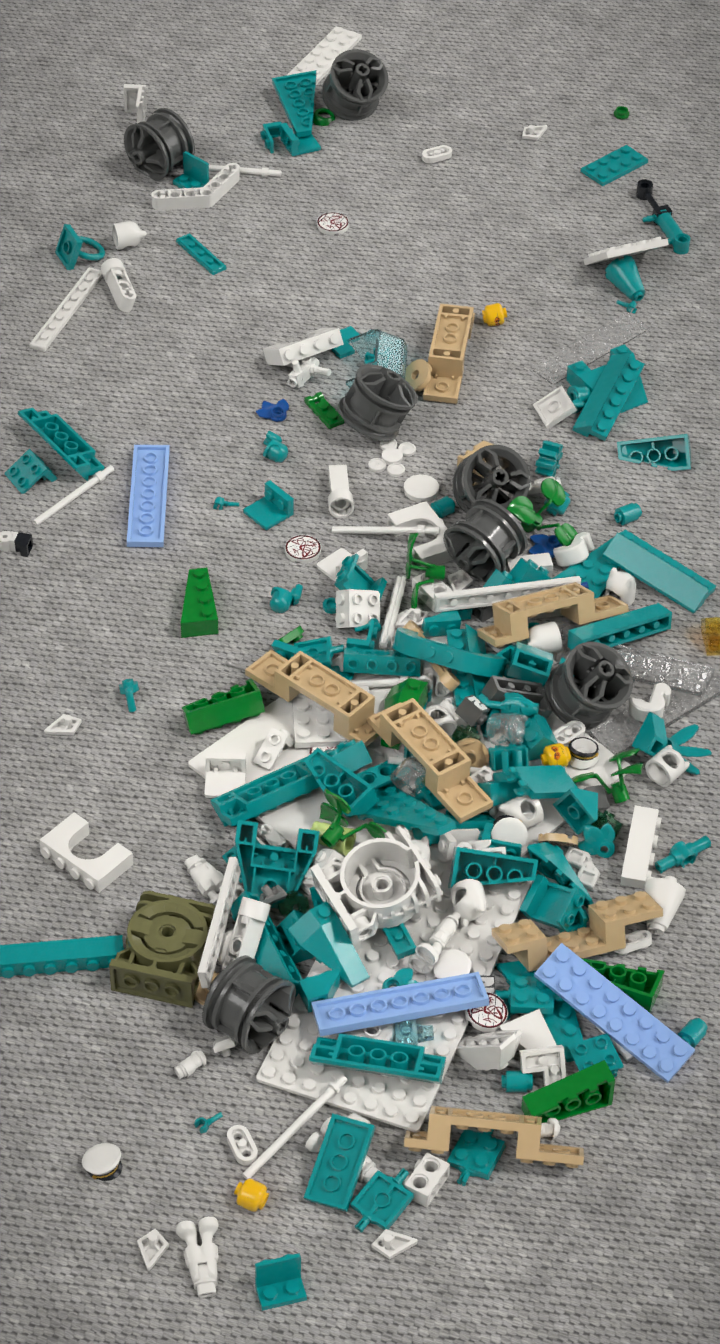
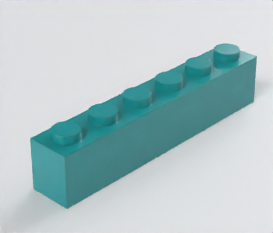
(623, 627)
(271, 950)
(58, 956)

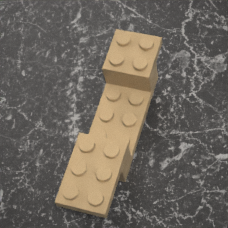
(447, 352)
(575, 603)
(324, 686)
(444, 760)
(603, 935)
(528, 1140)

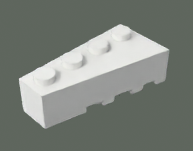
(640, 846)

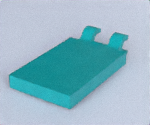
(540, 781)

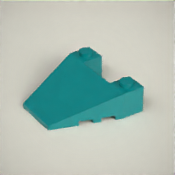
(581, 375)
(273, 864)

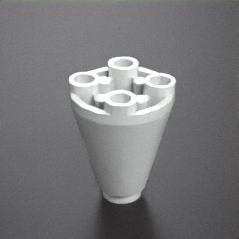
(669, 896)

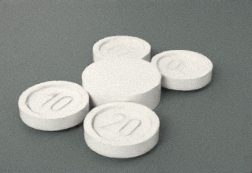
(392, 457)

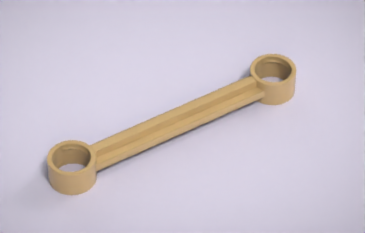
(445, 676)

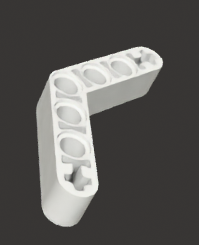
(198, 197)

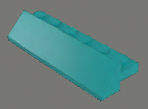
(608, 396)
(63, 441)
(659, 571)
(470, 683)
(264, 793)
(378, 1058)

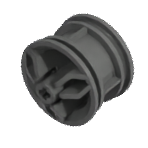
(355, 85)
(158, 143)
(377, 402)
(513, 469)
(485, 539)
(598, 687)
(249, 1004)

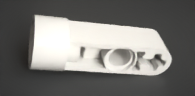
(119, 284)
(340, 498)
(247, 930)

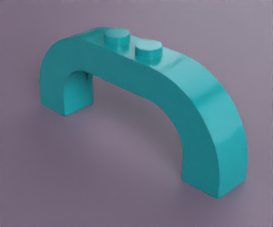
(480, 664)

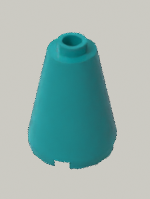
(626, 277)

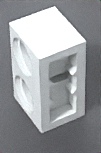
(427, 591)
(428, 1181)

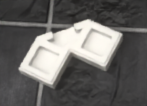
(582, 860)

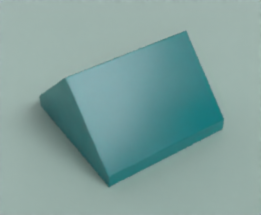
(578, 808)

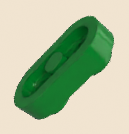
(293, 635)

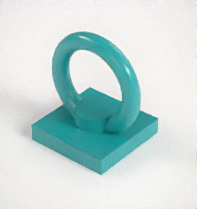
(70, 246)

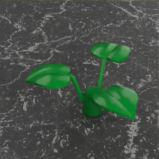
(523, 510)
(432, 571)
(617, 788)
(335, 831)

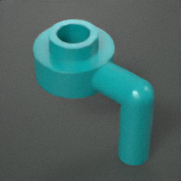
(128, 687)

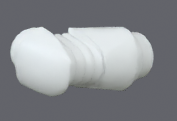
(272, 836)
(190, 1064)
(550, 1129)

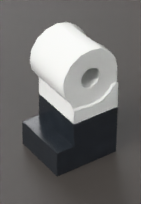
(16, 542)

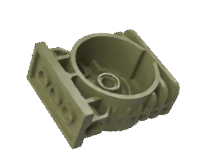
(172, 952)

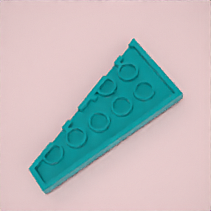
(593, 570)

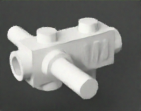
(304, 371)

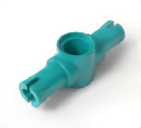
(683, 854)

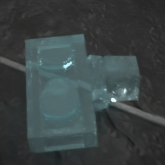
(412, 1033)

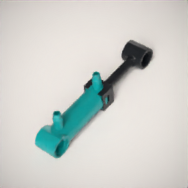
(663, 217)

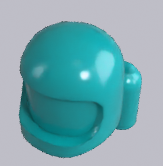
(578, 396)
(275, 448)
(282, 598)

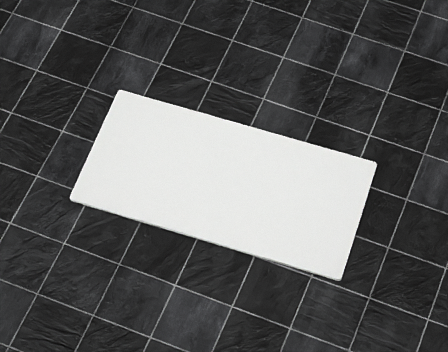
(384, 1097)

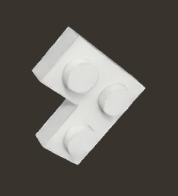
(545, 1059)

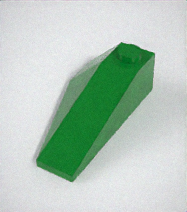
(405, 691)

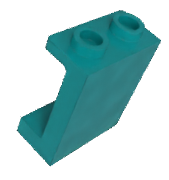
(354, 577)
(552, 903)

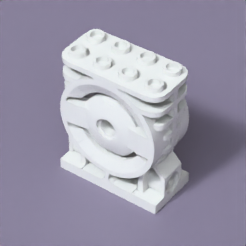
(378, 907)

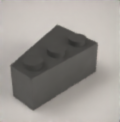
(498, 686)

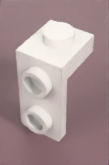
(272, 747)
(453, 838)

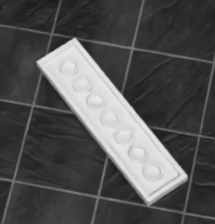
(326, 51)

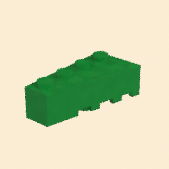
(199, 607)
(224, 708)
(637, 984)
(572, 1095)

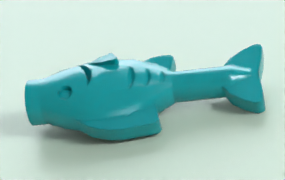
(513, 703)

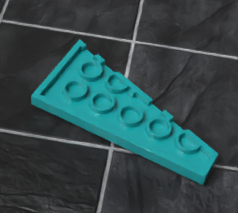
(298, 98)
(398, 808)
(563, 1021)

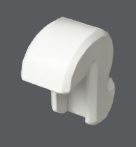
(576, 552)
(659, 699)

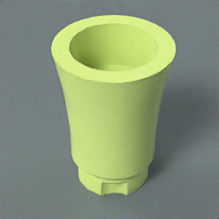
(341, 847)

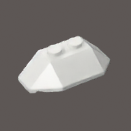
(489, 1049)

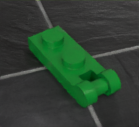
(324, 410)

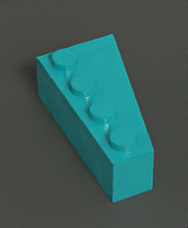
(490, 867)

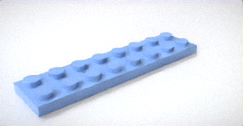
(148, 496)
(399, 1003)
(614, 1013)

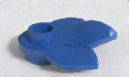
(274, 412)
(544, 544)

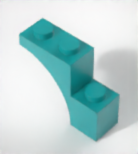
(522, 572)
(444, 621)

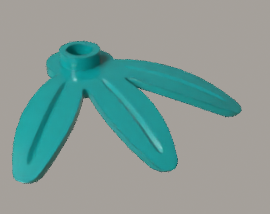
(683, 736)

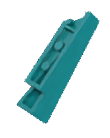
(499, 789)

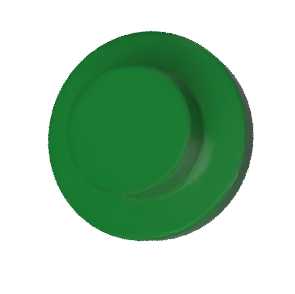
(621, 112)

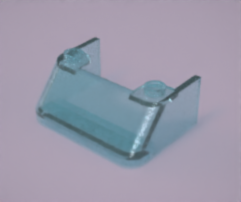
(389, 350)

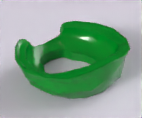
(320, 121)

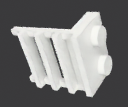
(135, 100)

